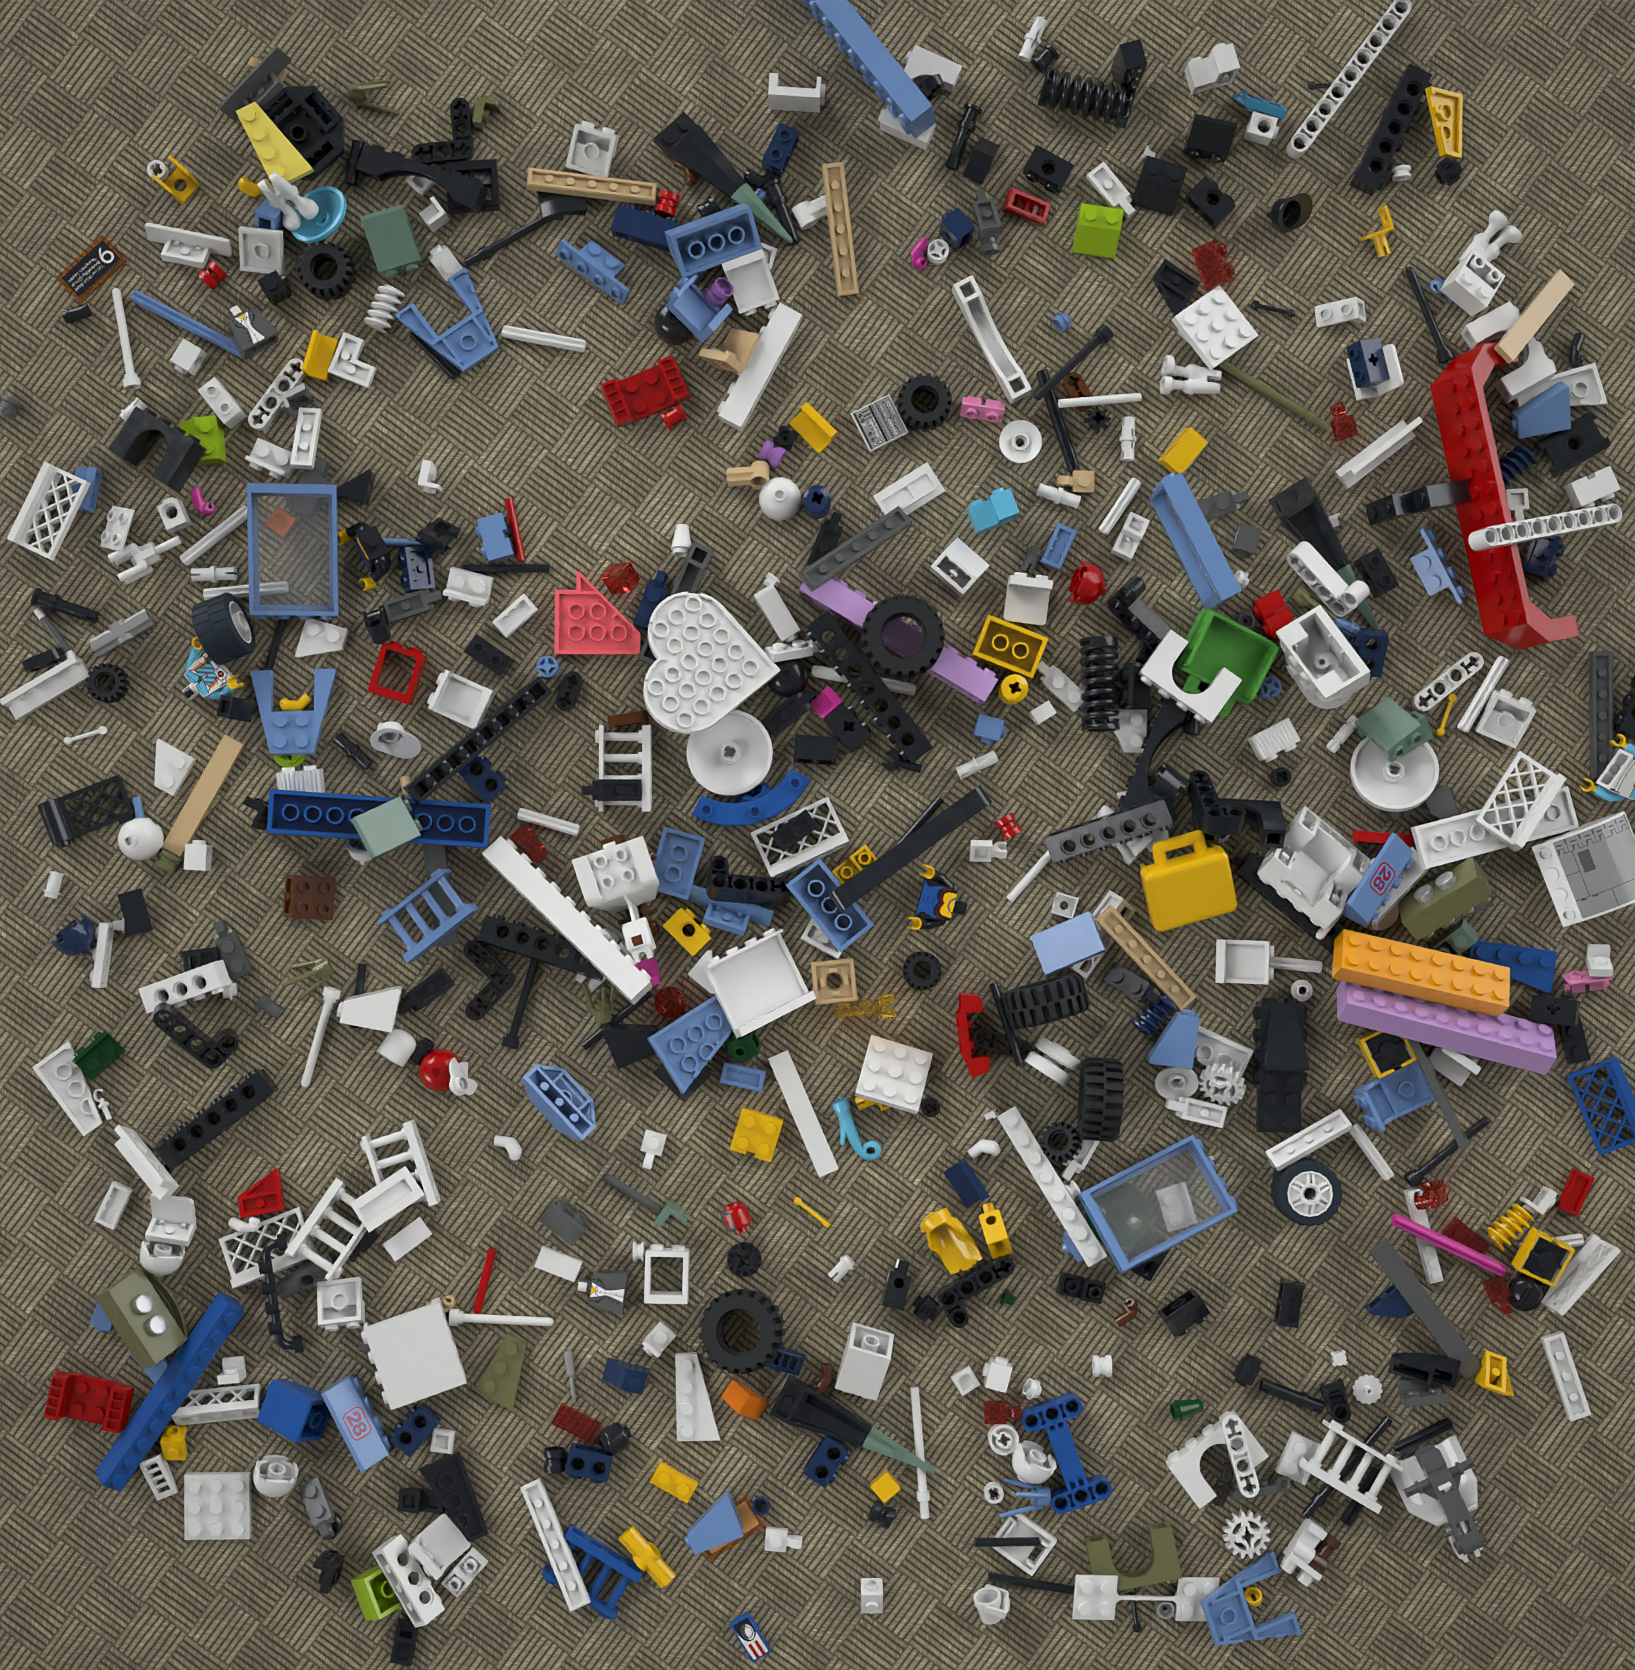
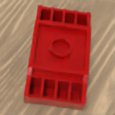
(645, 392)
(977, 1063)
(89, 1400)

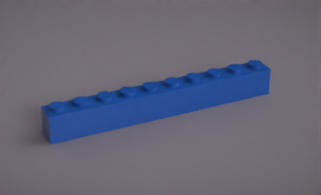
(169, 1391)

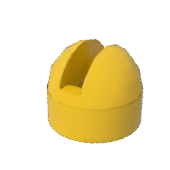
(1253, 1590)

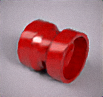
(667, 204)
(209, 279)
(1008, 826)

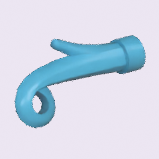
(848, 1129)

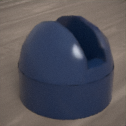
(757, 1502)

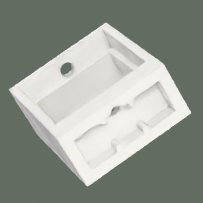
(667, 1297)

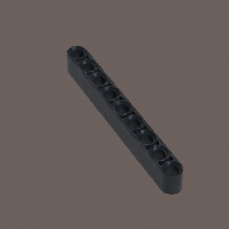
(910, 848)

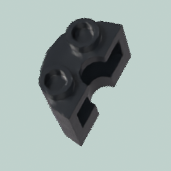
(438, 535)
(1168, 782)

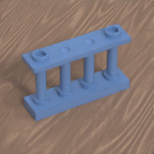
(447, 923)

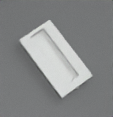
(910, 491)
(387, 1199)

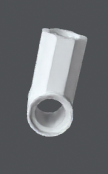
(809, 213)

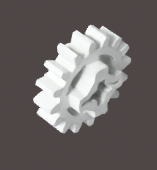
(1222, 1084)
(1237, 1535)

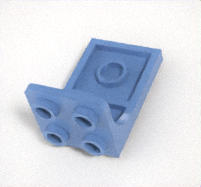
(1393, 1095)

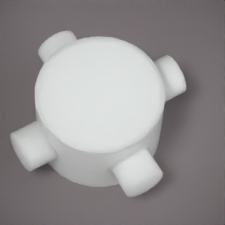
(1339, 1358)

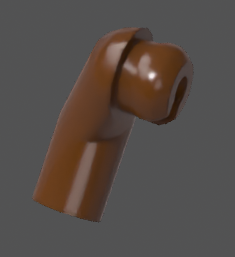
(690, 178)
(1129, 1311)
(827, 1378)

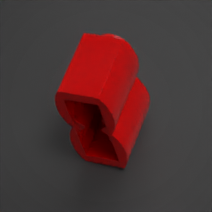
(1272, 612)

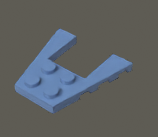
(466, 341)
(293, 730)
(1229, 1613)

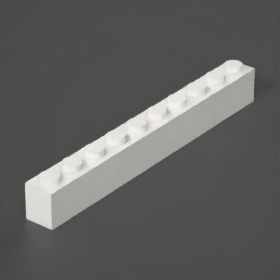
(567, 920)

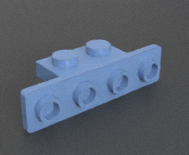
(597, 267)
(1434, 569)
(729, 915)

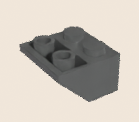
(565, 1220)

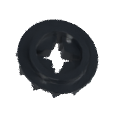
(744, 1249)

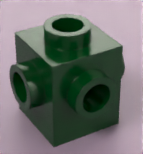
(744, 1047)

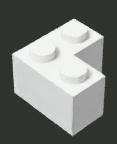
(1213, 71)

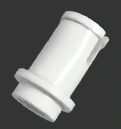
(127, 412)
(53, 885)
(844, 1265)

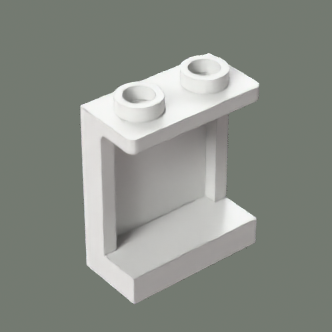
(795, 98)
(751, 282)
(460, 699)
(1244, 961)

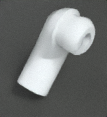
(511, 1146)
(985, 1146)
(241, 1226)

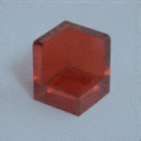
(620, 578)

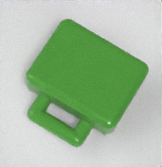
(1222, 643)

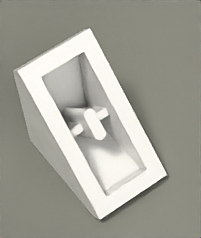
(698, 974)

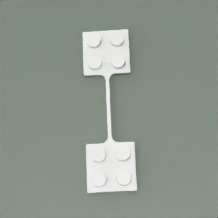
(1097, 1597)

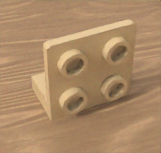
(734, 351)

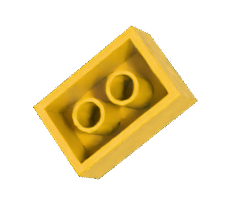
(1009, 647)

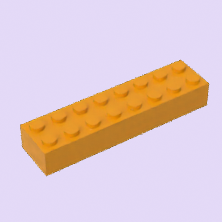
(1421, 973)

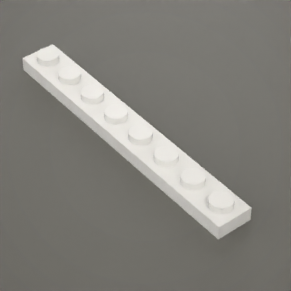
(1052, 1186)

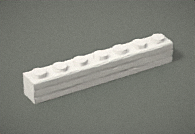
(1426, 1250)

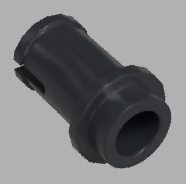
(76, 313)
(422, 1050)

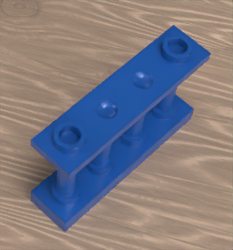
(611, 1561)

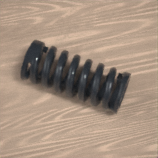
(1051, 83)
(1090, 644)

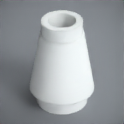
(681, 541)

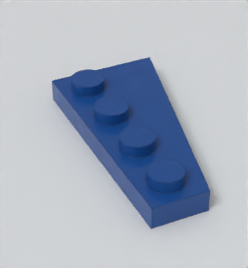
(1526, 964)

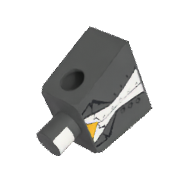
(250, 331)
(606, 1289)

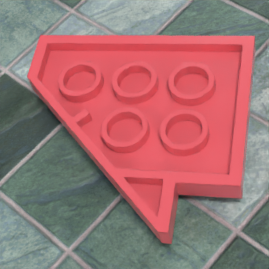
(591, 624)

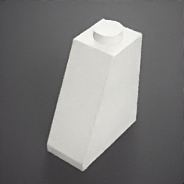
(777, 614)

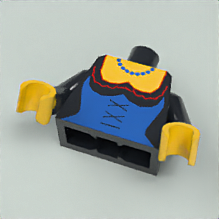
(372, 550)
(936, 901)

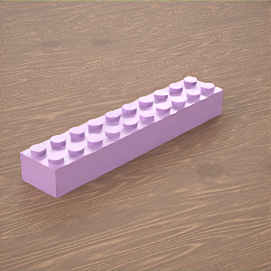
(903, 639)
(1489, 1037)

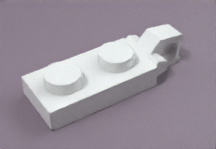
(1111, 189)
(793, 650)
(1060, 686)
(1198, 1111)
(1081, 1160)

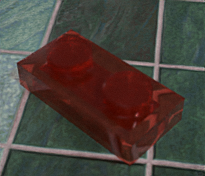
(1464, 1235)
(575, 1422)

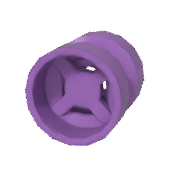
(718, 292)
(774, 455)

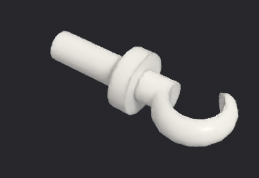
(103, 1105)

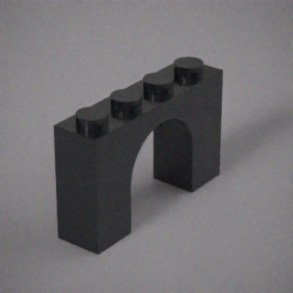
(181, 453)
(1261, 815)

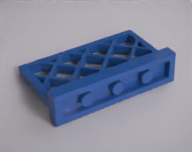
(1623, 1093)

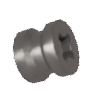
(9, 406)

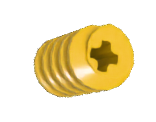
(1021, 689)
(1509, 1226)

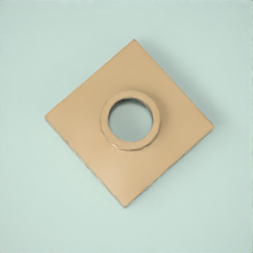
(845, 993)

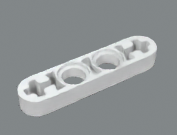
(274, 392)
(1446, 680)
(1240, 1454)

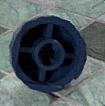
(76, 937)

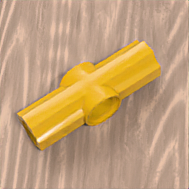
(647, 1556)

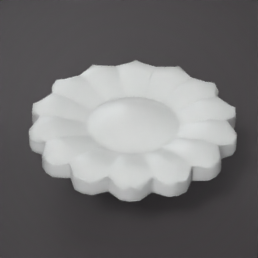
(1367, 1389)

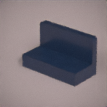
(966, 1183)

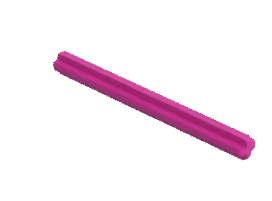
(1448, 1244)

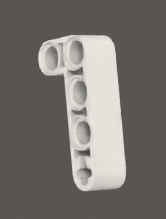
(1325, 581)

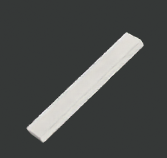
(803, 1113)
(555, 1544)

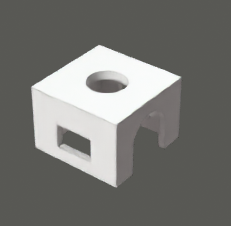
(1042, 712)
(1072, 903)

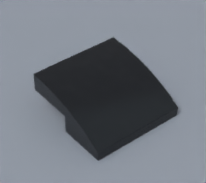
(555, 206)

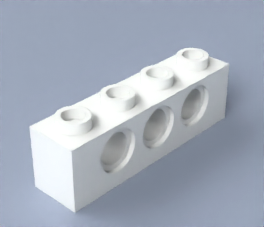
(214, 974)
(397, 1576)

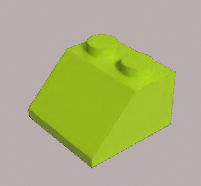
(1097, 230)
(211, 433)
(375, 1594)

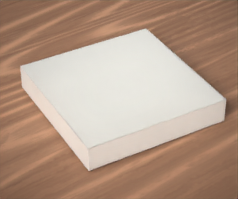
(261, 250)

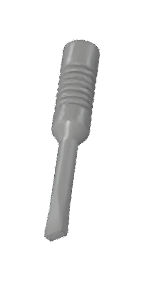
(570, 1371)

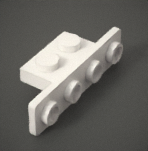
(187, 246)

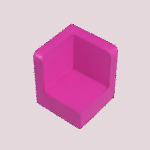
(826, 702)
(651, 968)

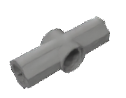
(122, 632)

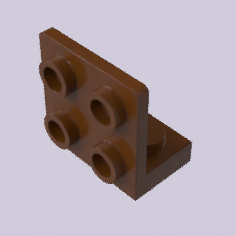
(309, 897)

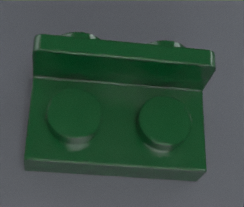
(98, 1054)

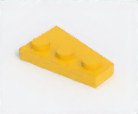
(1446, 116)

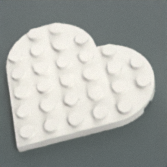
(701, 665)

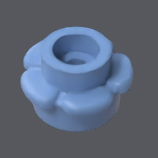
(1062, 321)

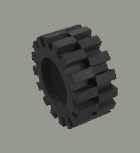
(120, 683)
(931, 980)
(1049, 1137)

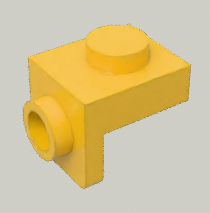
(173, 1443)

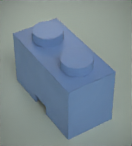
(496, 545)

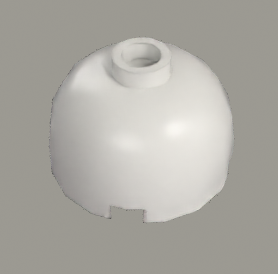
(780, 499)
(140, 839)
(161, 1257)
(1031, 1463)
(275, 1476)

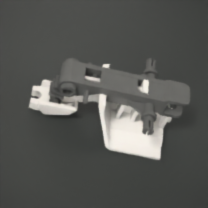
(1443, 1489)

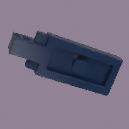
(653, 595)

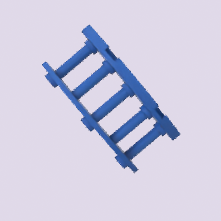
(756, 810)

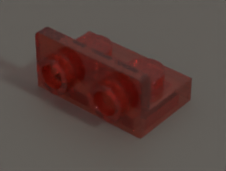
(1213, 264)

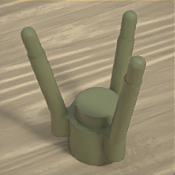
(360, 92)
(1303, 597)
(321, 969)
(603, 1009)

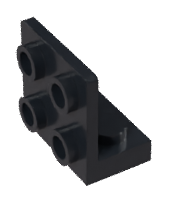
(1135, 692)

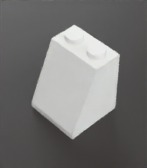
(372, 1009)
(864, 1361)

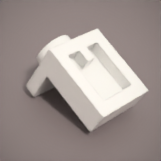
(426, 475)
(1598, 960)
(658, 1339)
(233, 1370)

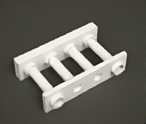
(643, 758)
(415, 1153)
(312, 1229)
(1351, 1487)

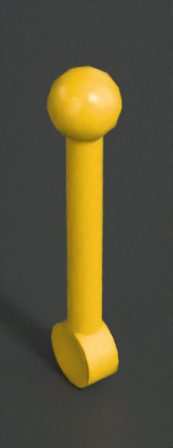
(1451, 698)
(798, 1201)

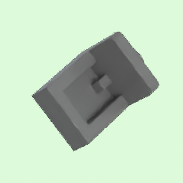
(295, 398)

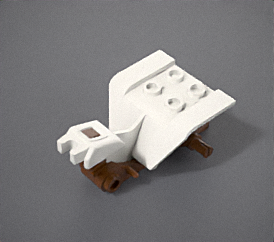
(620, 880)

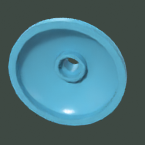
(328, 219)

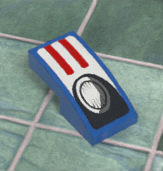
(750, 1636)

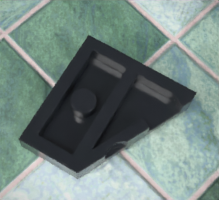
(1174, 286)

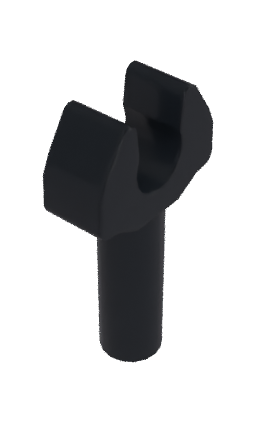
(898, 762)

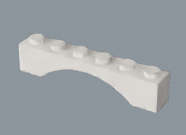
(998, 356)

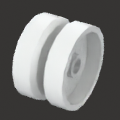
(1054, 1058)

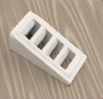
(152, 1480)

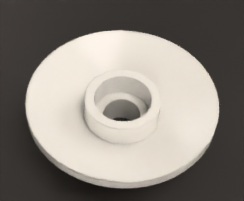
(1022, 431)
(1176, 1082)

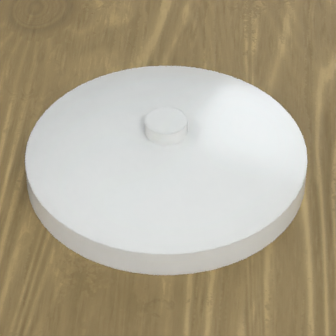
(731, 755)
(1396, 784)

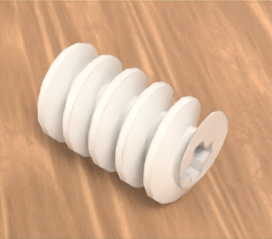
(383, 307)

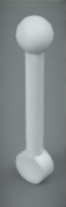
(102, 730)

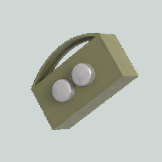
(1444, 898)
(142, 1317)

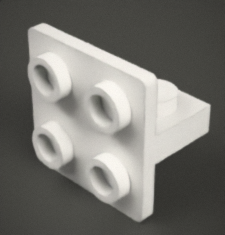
(1453, 1064)

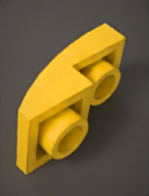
(854, 864)

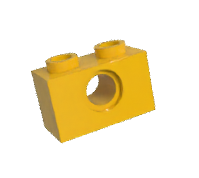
(675, 928)

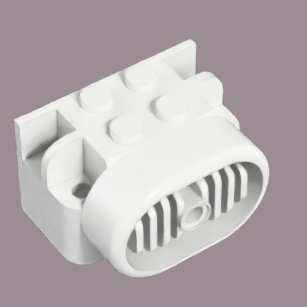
(1322, 660)

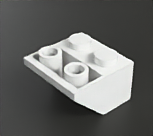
(1473, 283)
(959, 567)

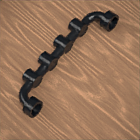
(269, 1288)

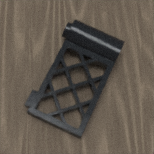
(59, 823)

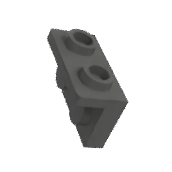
(1418, 1394)

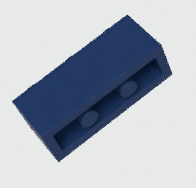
(642, 227)

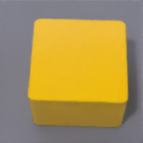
(885, 1485)

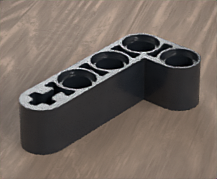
(1136, 614)
(1211, 815)
(754, 889)
(192, 1033)
(977, 1286)

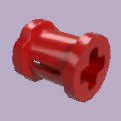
(673, 416)

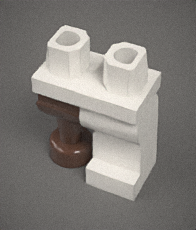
(1302, 1552)

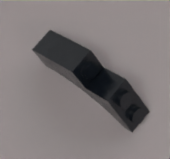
(1418, 501)

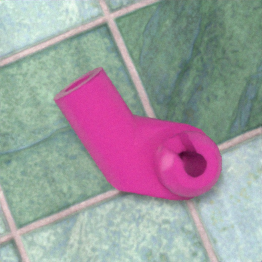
(917, 254)
(201, 505)

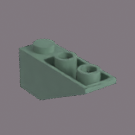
(1456, 939)

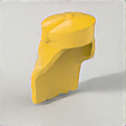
(950, 1241)

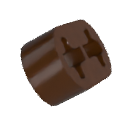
(1082, 389)
(628, 719)

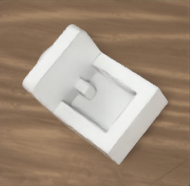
(444, 261)
(1542, 1202)
(871, 1595)

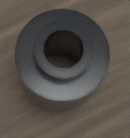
(1247, 1370)

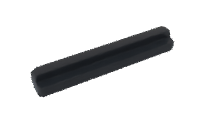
(442, 362)
(1423, 1436)
(1355, 1507)

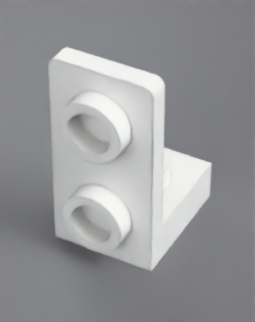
(1340, 311)

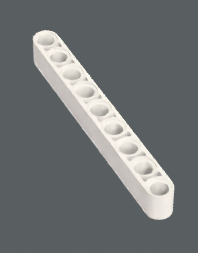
(1341, 84)
(1544, 527)

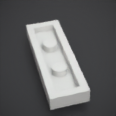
(306, 438)
(102, 955)

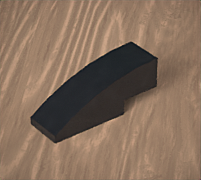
(1425, 1368)

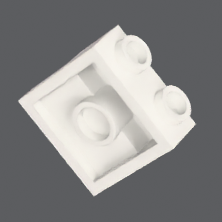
(592, 149)
(1506, 718)
(340, 1304)

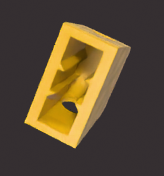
(994, 1231)

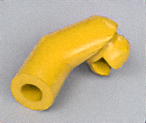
(249, 187)
(293, 705)

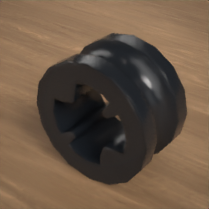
(1282, 783)
(932, 1113)

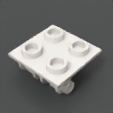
(117, 528)

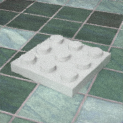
(1214, 327)
(893, 1074)
(217, 1505)

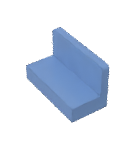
(94, 477)

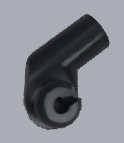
(755, 179)
(1575, 347)

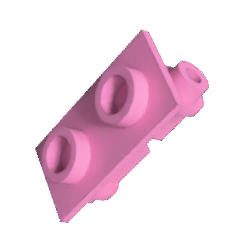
(991, 411)
(1578, 979)

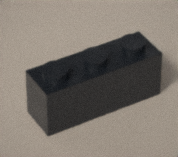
(1129, 65)

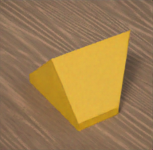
(1494, 1374)

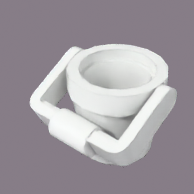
(989, 1604)

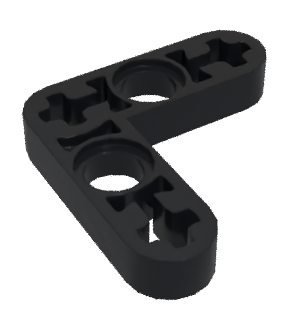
(458, 141)
(494, 983)

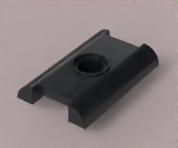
(1585, 437)

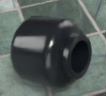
(614, 1438)

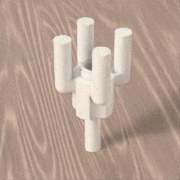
(141, 557)

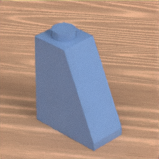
(1543, 413)
(1177, 1041)
(715, 1526)

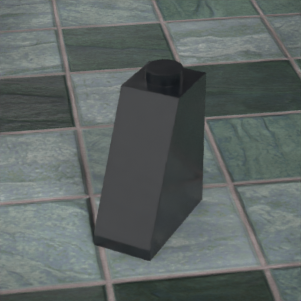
(629, 1042)

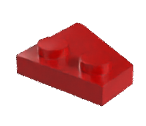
(263, 1197)

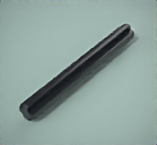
(1058, 423)

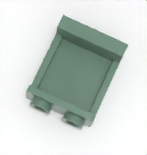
(1390, 728)

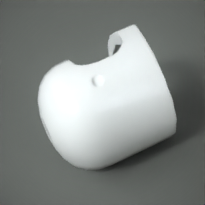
(397, 1047)

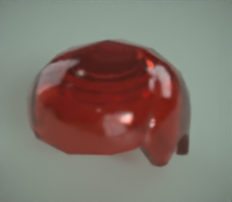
(670, 1002)

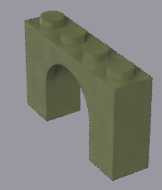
(1161, 1567)

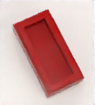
(1574, 1192)

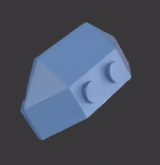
(560, 1100)

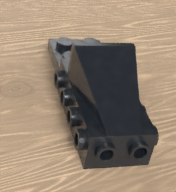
(1279, 1064)

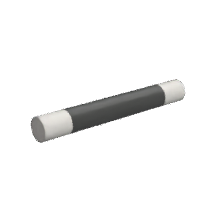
(54, 632)

